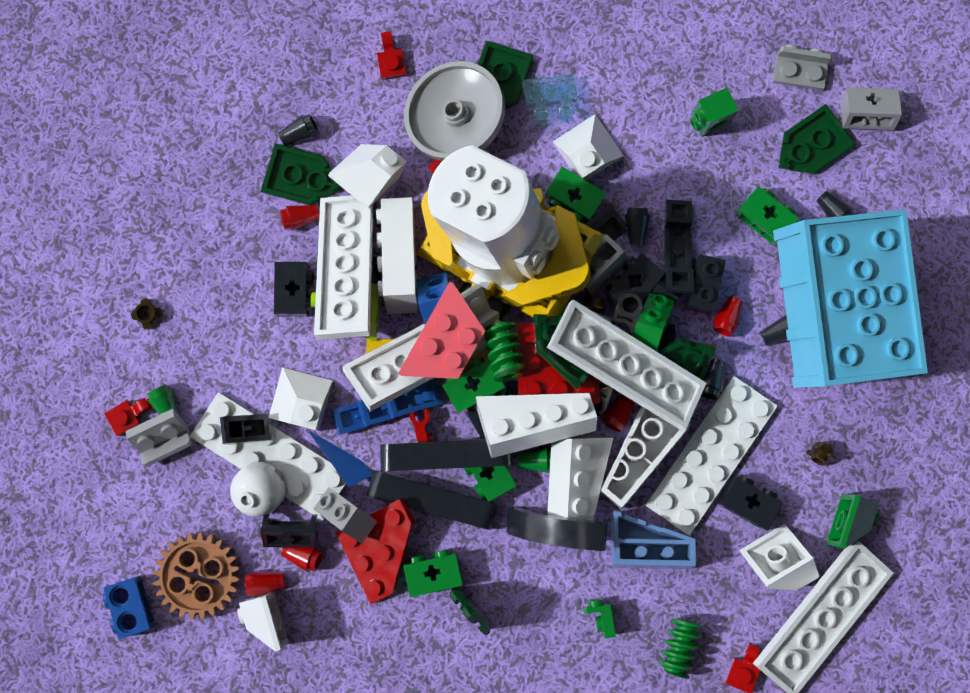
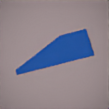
(348, 466)

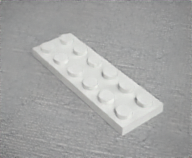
(343, 269)
(627, 365)
(377, 375)
(711, 455)
(302, 469)
(823, 618)

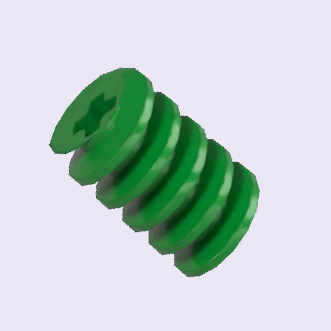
(502, 351)
(680, 647)

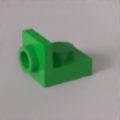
(604, 622)

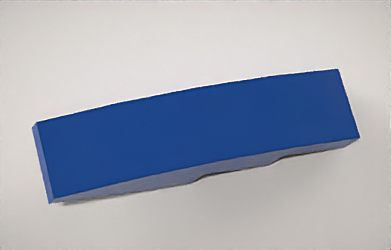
(357, 415)

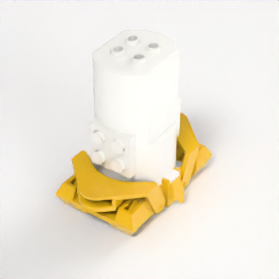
(504, 234)

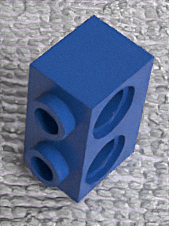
(430, 291)
(136, 605)

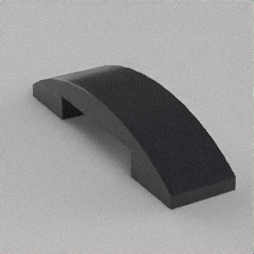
(677, 247)
(557, 530)

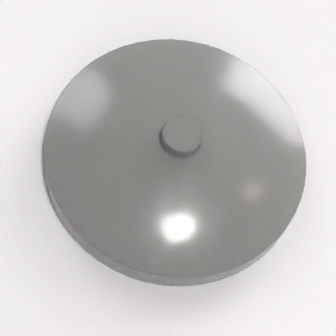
(454, 109)

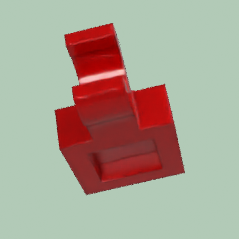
(390, 61)
(126, 415)
(420, 428)
(743, 672)

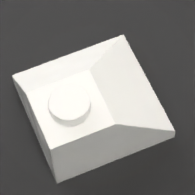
(588, 148)
(369, 172)
(300, 399)
(781, 560)
(264, 620)

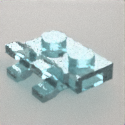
(550, 91)

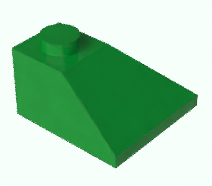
(852, 520)

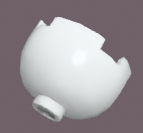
(257, 489)

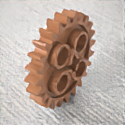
(190, 599)

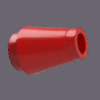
(298, 216)
(728, 317)
(618, 413)
(305, 558)
(263, 583)

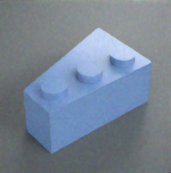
(648, 546)

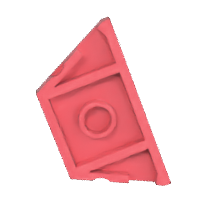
(445, 339)

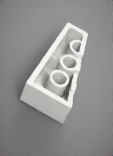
(397, 256)
(533, 420)
(640, 455)
(577, 475)

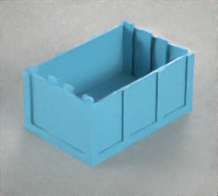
(851, 299)

